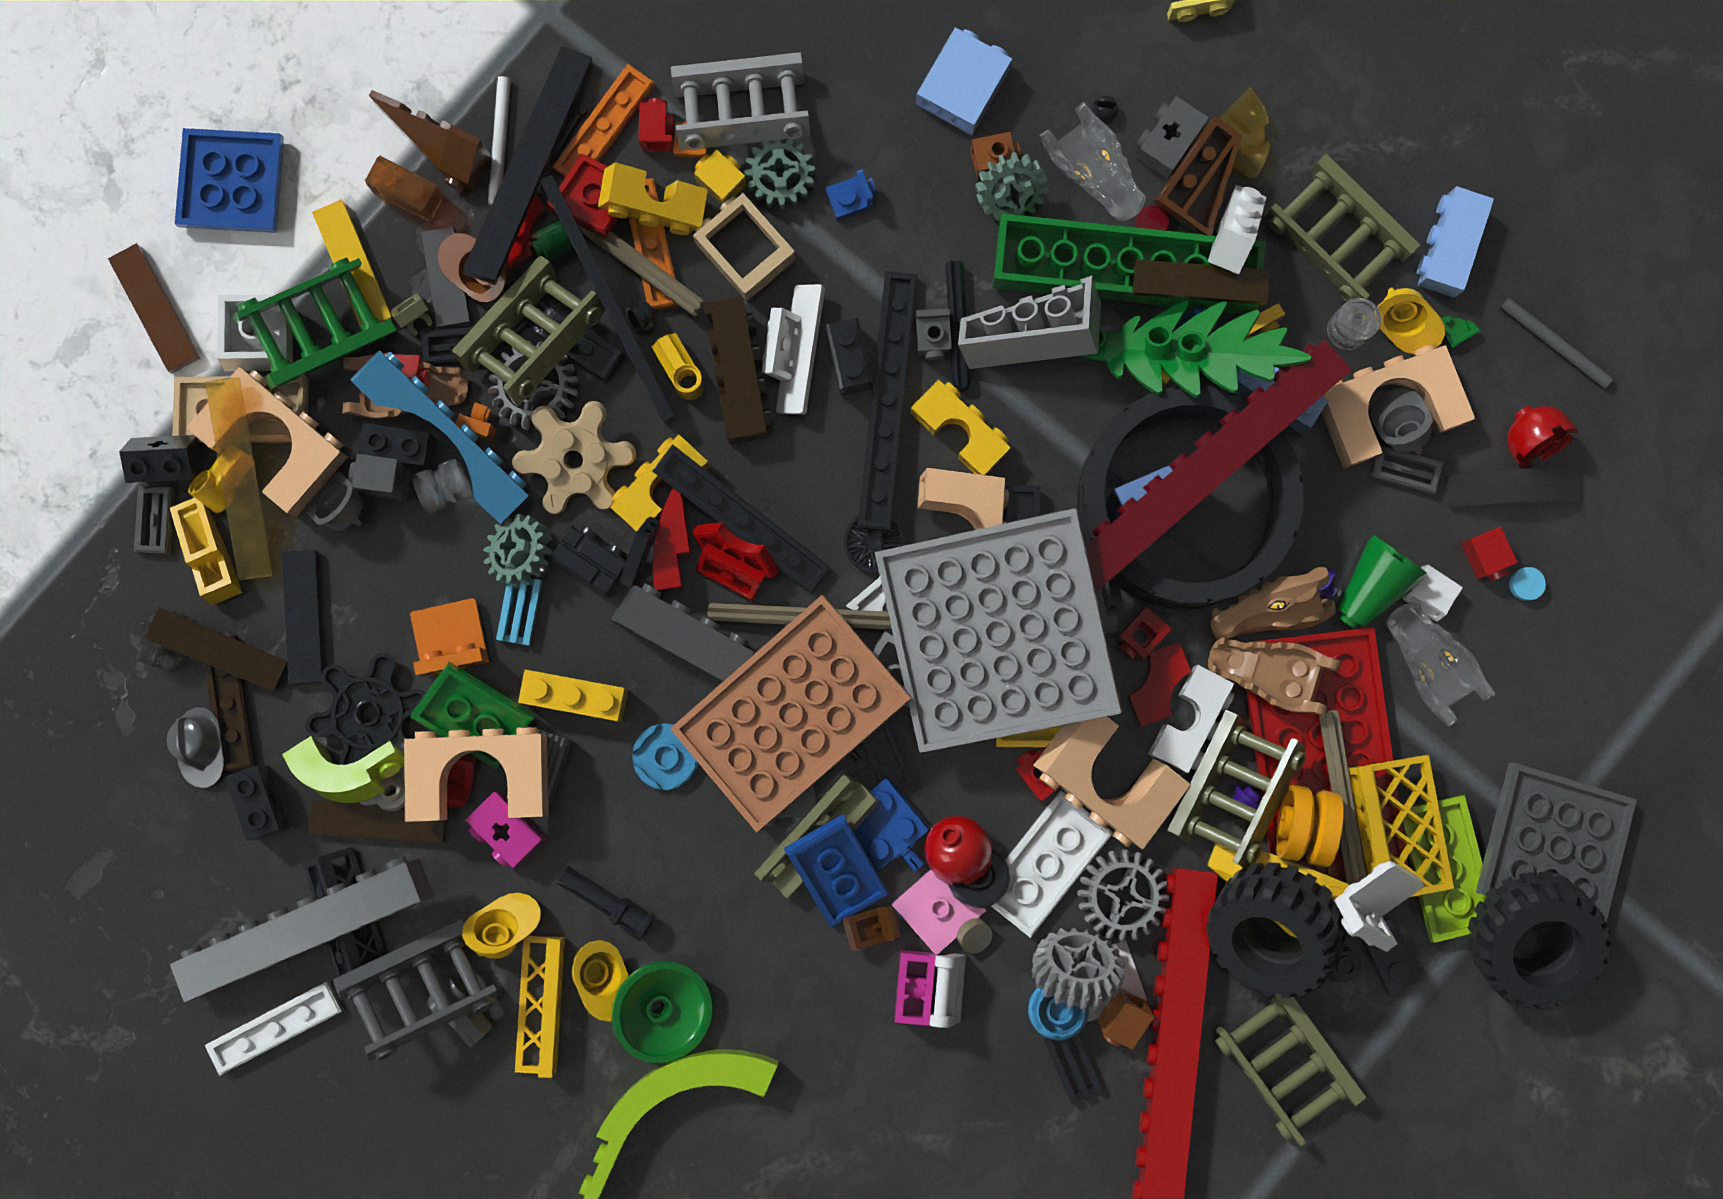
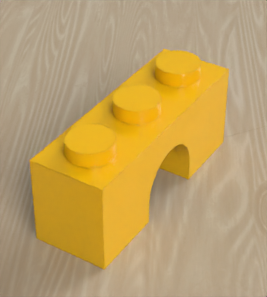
(625, 195)
(943, 407)
(636, 501)
(573, 695)

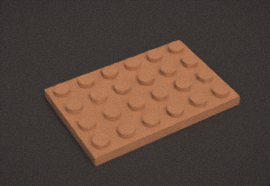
(790, 713)

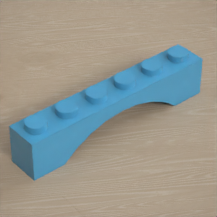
(389, 387)

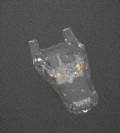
(1096, 163)
(1438, 663)

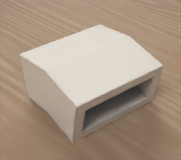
(1434, 593)

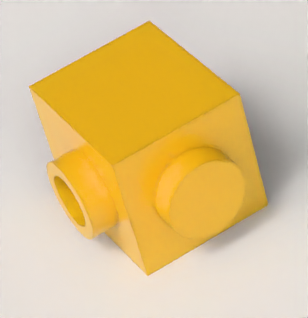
(720, 176)

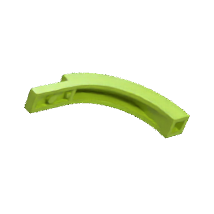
(698, 1069)

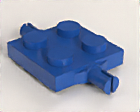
(891, 828)

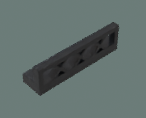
(343, 949)

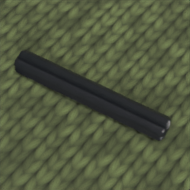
(957, 308)

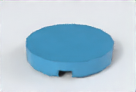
(662, 758)

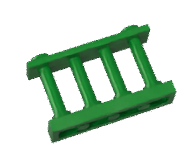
(312, 356)

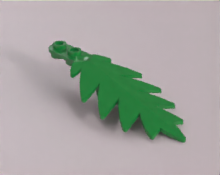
(1194, 348)

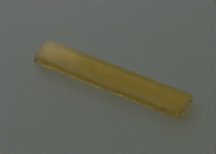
(238, 478)

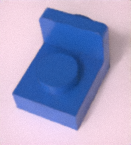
(851, 196)

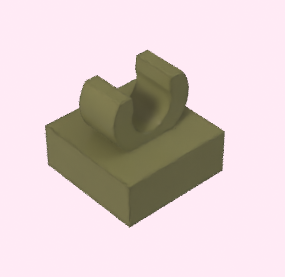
(409, 311)

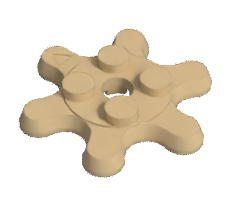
(581, 436)

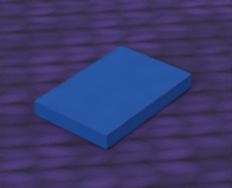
(836, 870)

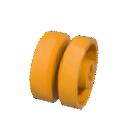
(1309, 826)

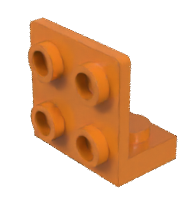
(448, 634)

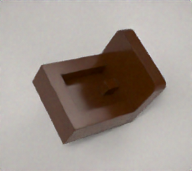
(871, 927)

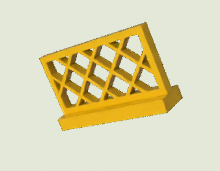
(1372, 825)

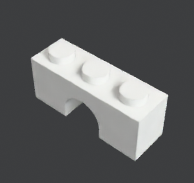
(1237, 229)
(1207, 695)

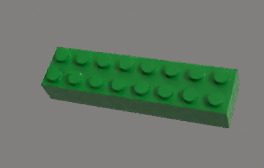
(1050, 253)

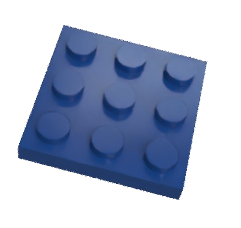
(229, 180)

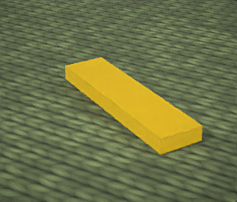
(342, 242)

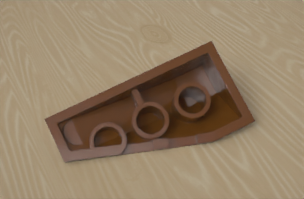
(448, 148)

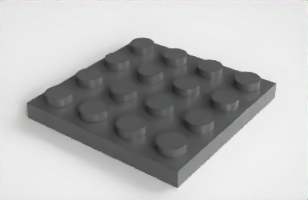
(1557, 829)

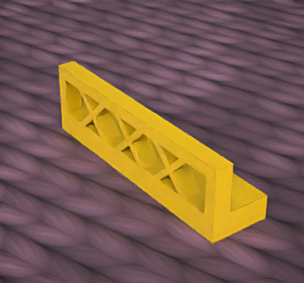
(551, 1005)

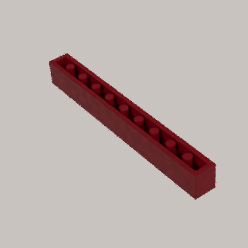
(1213, 461)

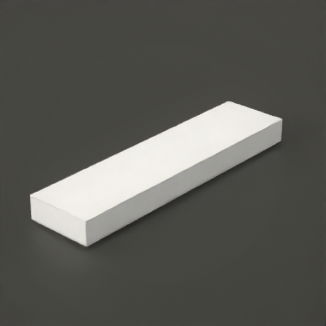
(274, 1027)

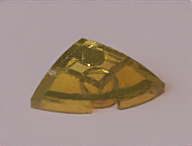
(1249, 118)

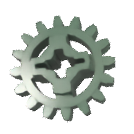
(766, 172)
(1027, 182)
(517, 550)

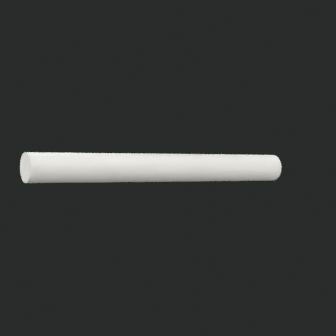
(499, 136)

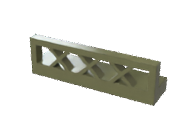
(846, 797)

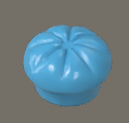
(1054, 1020)

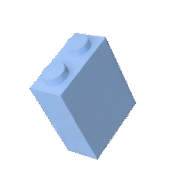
(964, 80)

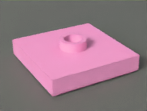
(934, 911)

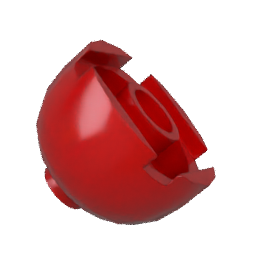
(1538, 433)
(958, 850)

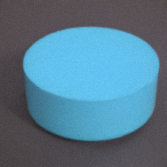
(1527, 584)

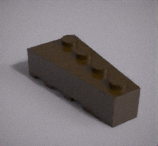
(736, 370)

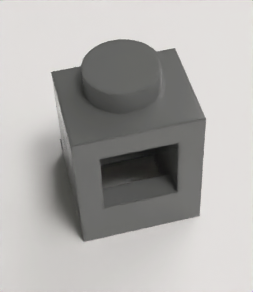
(933, 320)

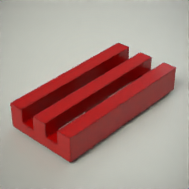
(730, 572)

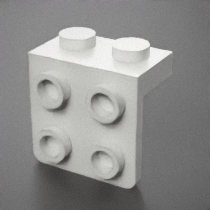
(1372, 898)

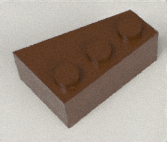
(1200, 179)

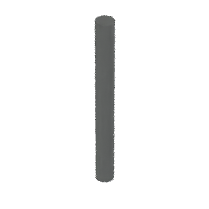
(1556, 342)

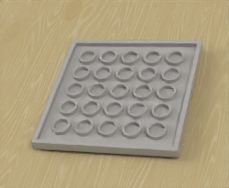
(998, 631)

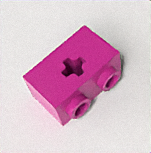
(523, 834)
(914, 987)

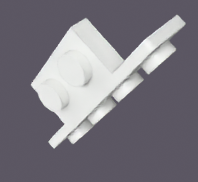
(792, 347)

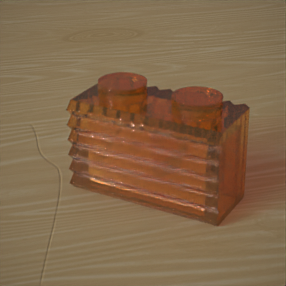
(404, 188)

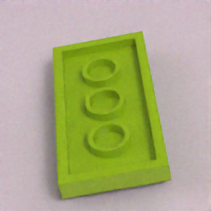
(1449, 911)

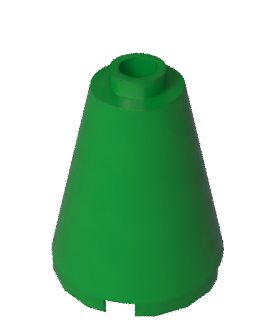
(1377, 583)

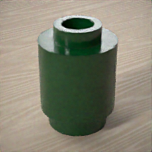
(550, 242)

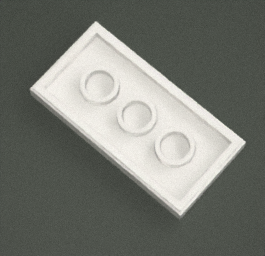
(1049, 862)

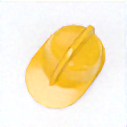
(1410, 320)
(501, 925)
(598, 975)

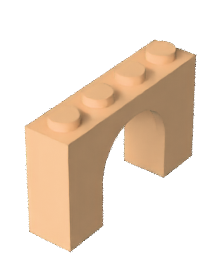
(1428, 373)
(312, 455)
(970, 495)
(431, 759)
(1133, 815)

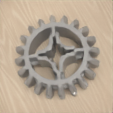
(561, 391)
(1118, 910)
(1078, 969)

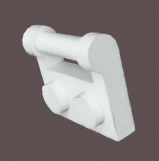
(948, 990)

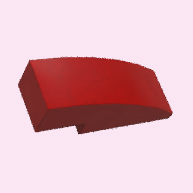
(671, 543)

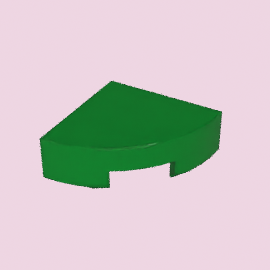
(1458, 330)

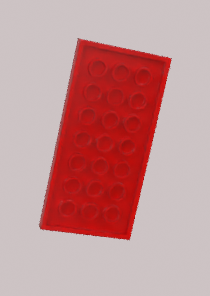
(1359, 699)

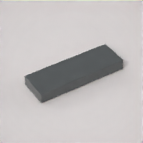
(448, 300)

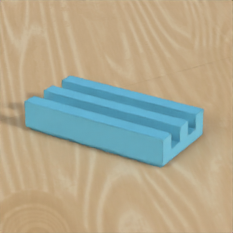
(506, 609)

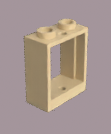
(764, 271)

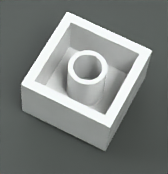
(238, 342)

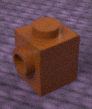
(990, 148)
(1125, 1019)

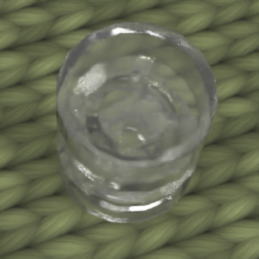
(1354, 323)
(442, 485)

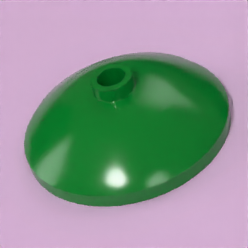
(675, 1026)

